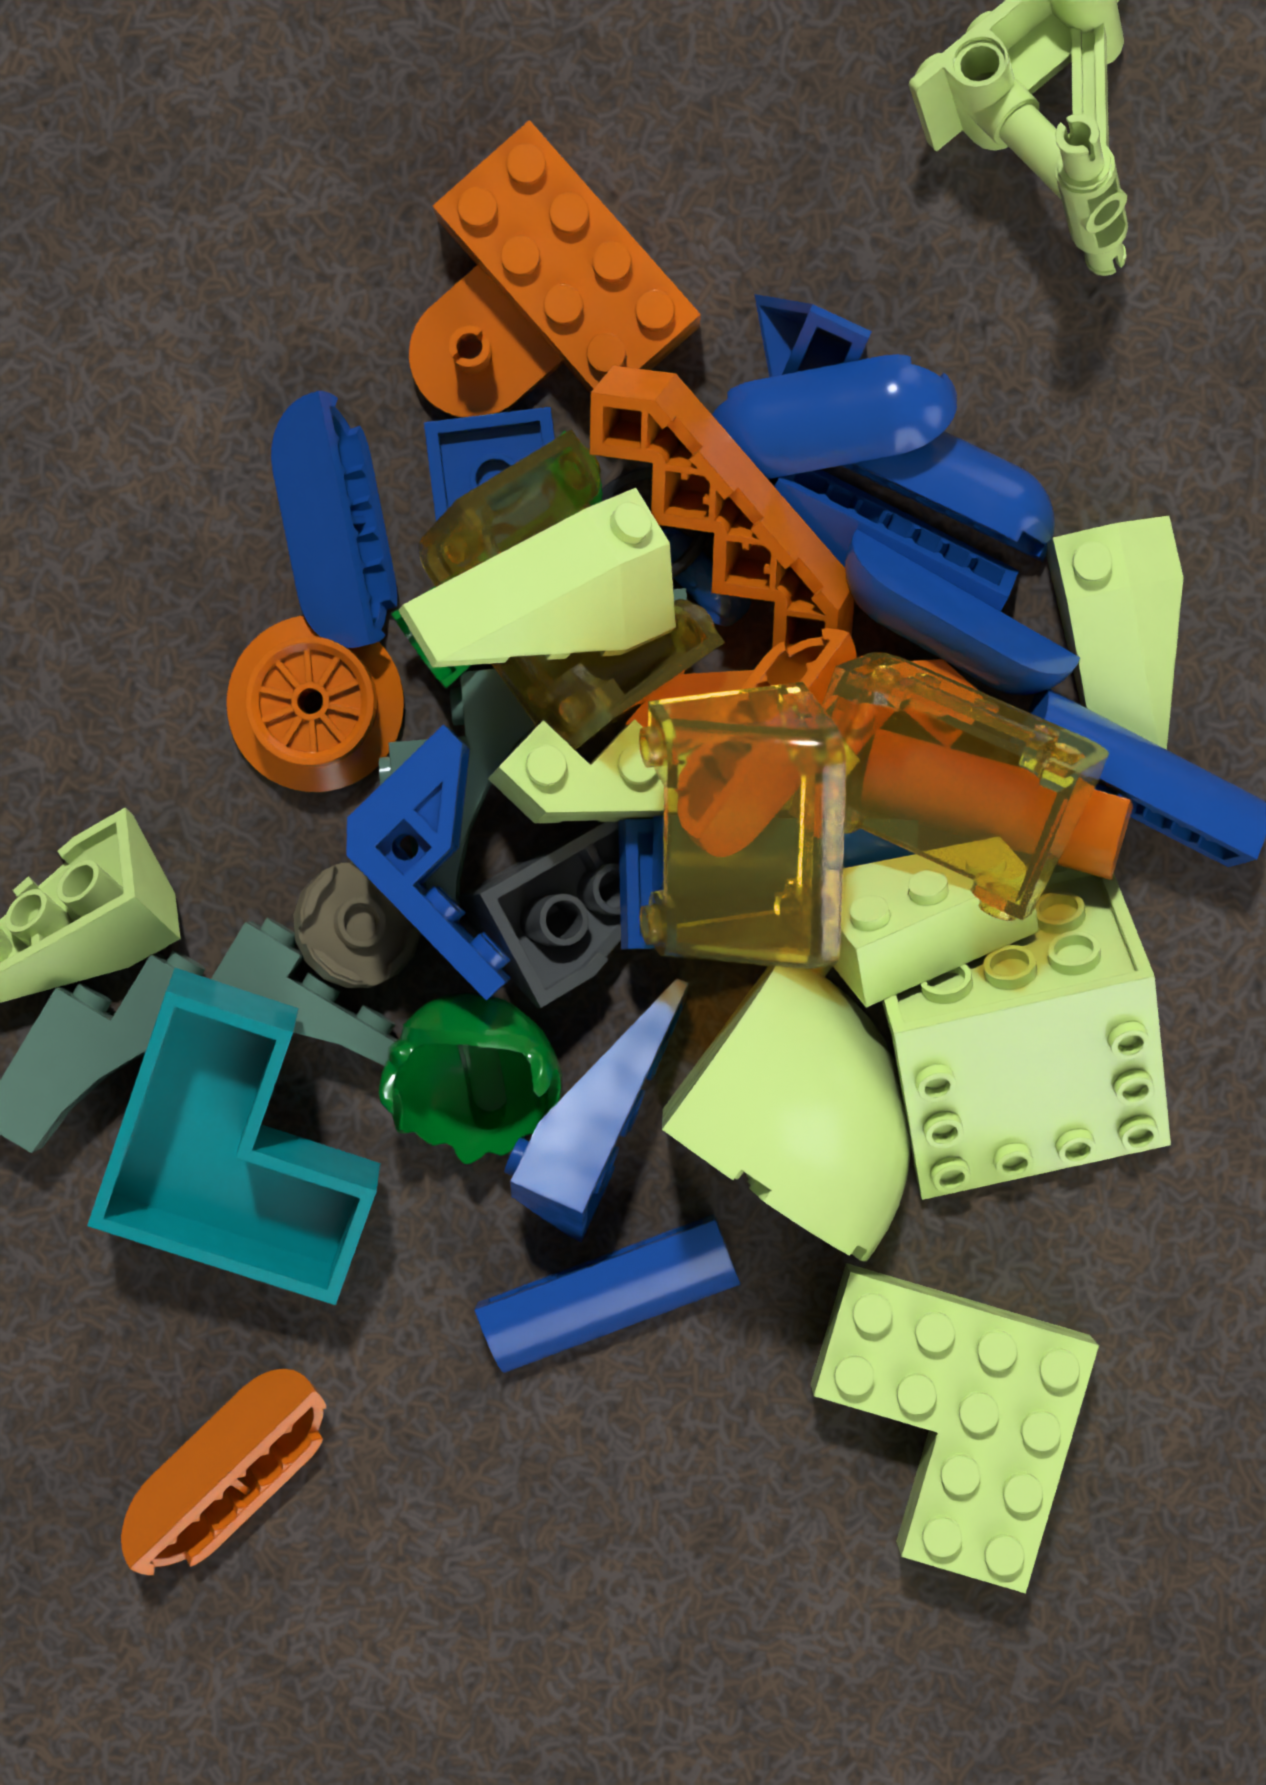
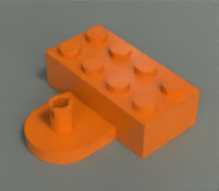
(547, 289)

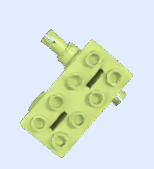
(987, 92)

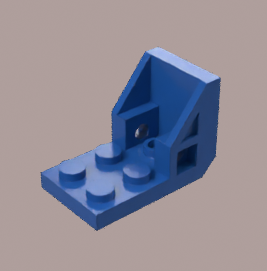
(428, 803)

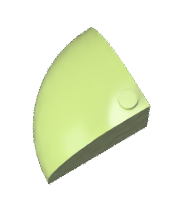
(804, 1106)

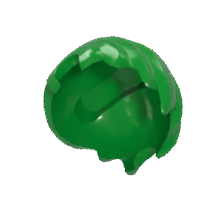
(470, 1075)

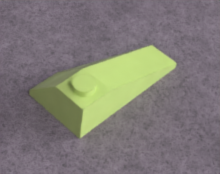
(567, 590)
(1121, 616)
(91, 914)

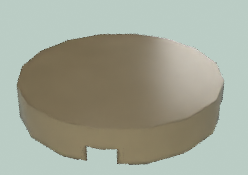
(352, 929)

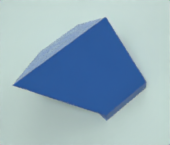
(806, 336)

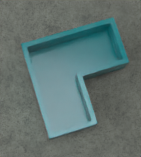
(204, 1173)

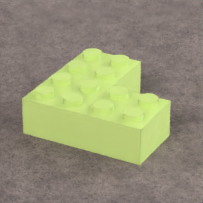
(996, 1408)

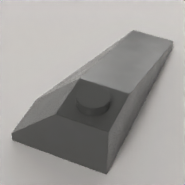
(554, 912)

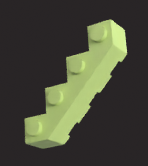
(559, 785)

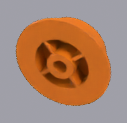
(323, 748)

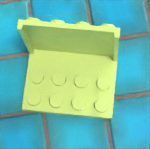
(1035, 1048)

